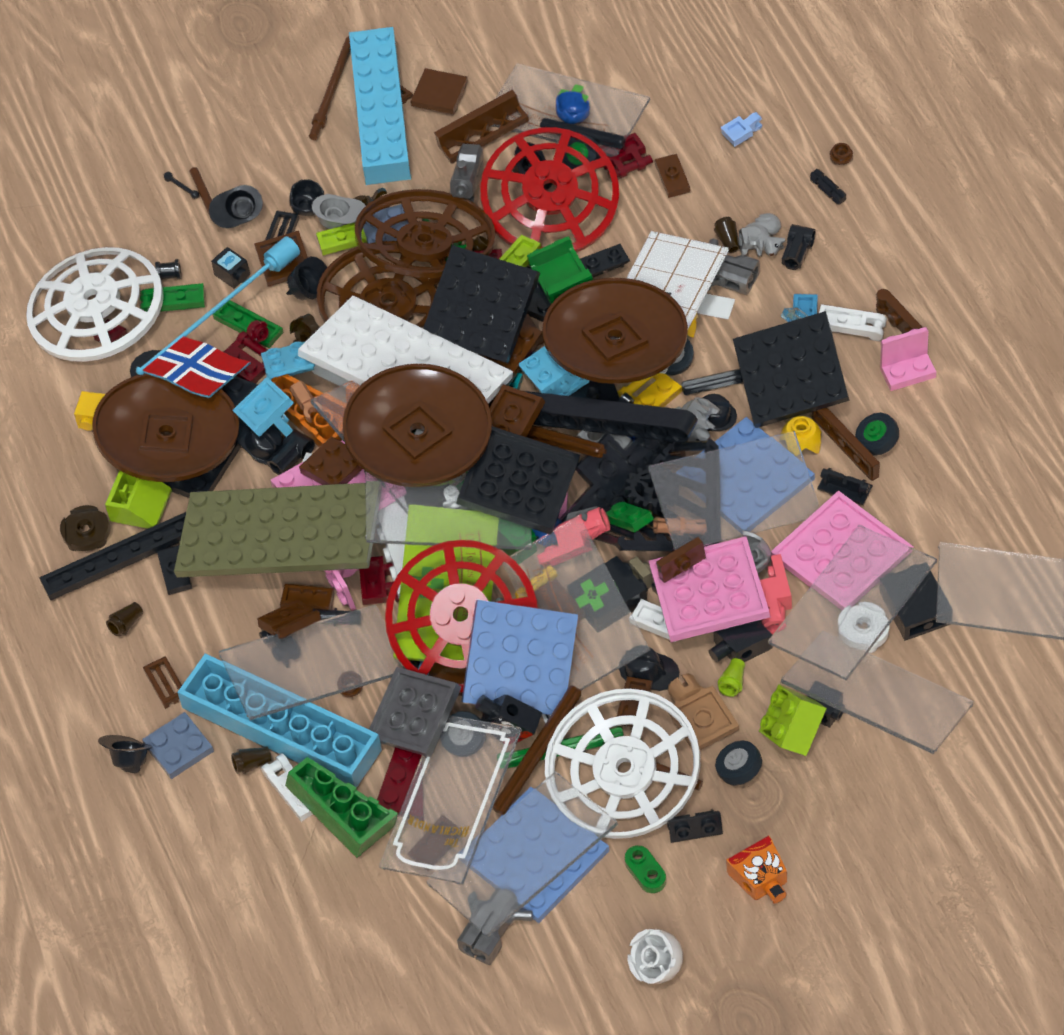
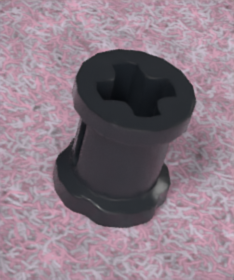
(169, 269)

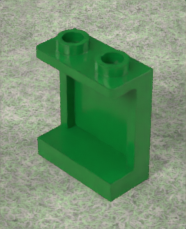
(558, 268)

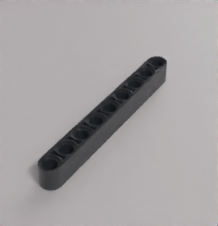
(616, 418)

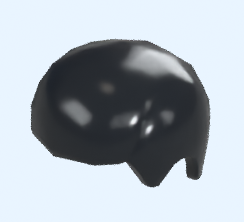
(303, 195)

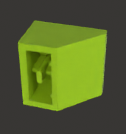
(137, 501)
(792, 720)

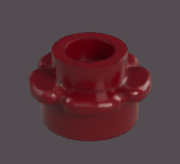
(257, 331)

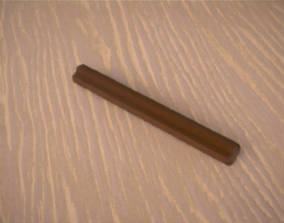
(567, 441)

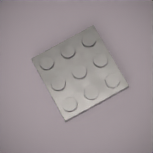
(414, 711)

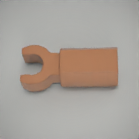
(303, 397)

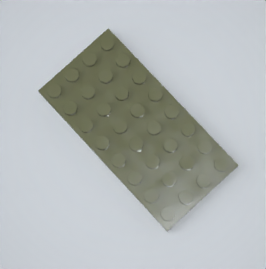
(274, 531)

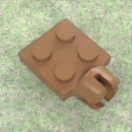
(703, 709)

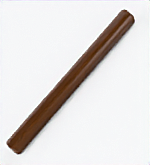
(536, 751)

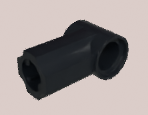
(798, 243)
(293, 449)

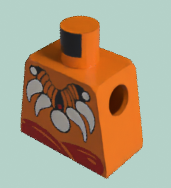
(759, 870)

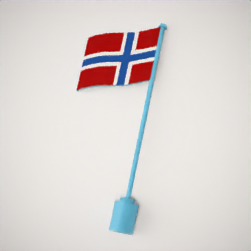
(198, 365)

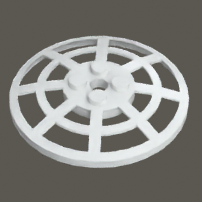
(96, 309)
(630, 750)

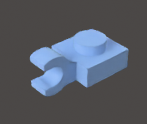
(740, 130)

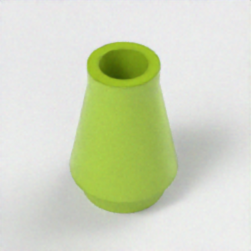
(732, 678)

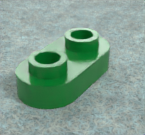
(643, 867)

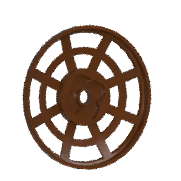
(412, 236)
(377, 290)

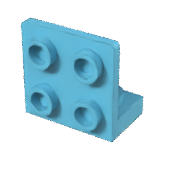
(285, 361)
(549, 376)

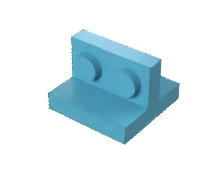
(265, 407)

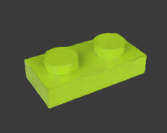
(338, 239)
(519, 250)

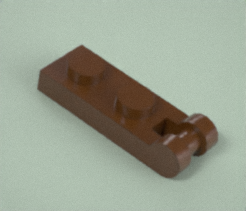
(895, 311)

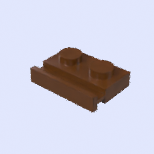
(288, 619)

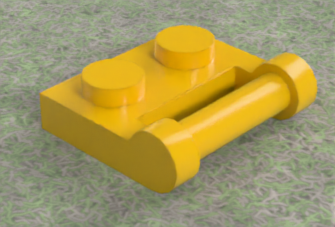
(657, 394)

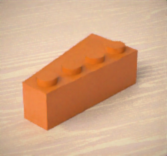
(318, 429)

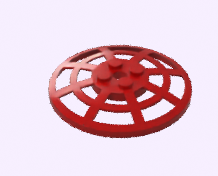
(550, 202)
(447, 601)

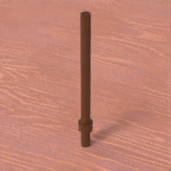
(320, 118)

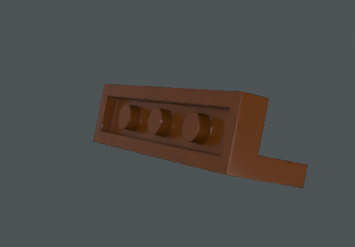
(479, 121)

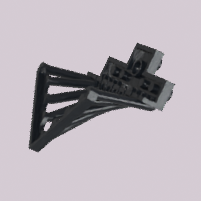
(608, 479)

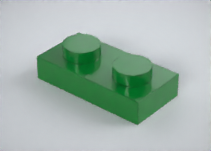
(629, 516)

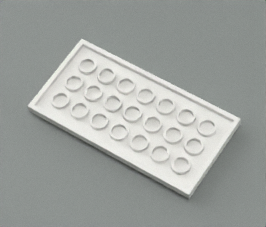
(368, 340)

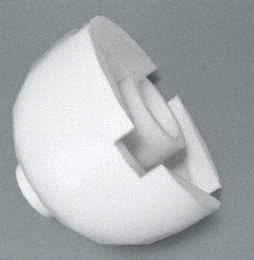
(655, 956)

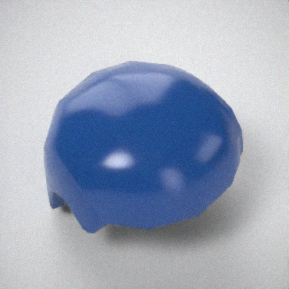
(571, 107)

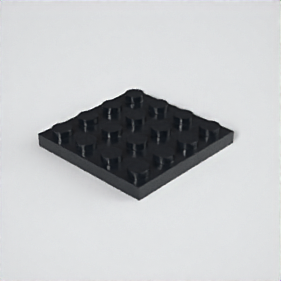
(481, 303)
(790, 369)
(519, 481)

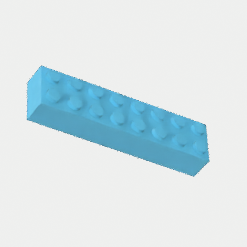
(379, 106)
(295, 732)

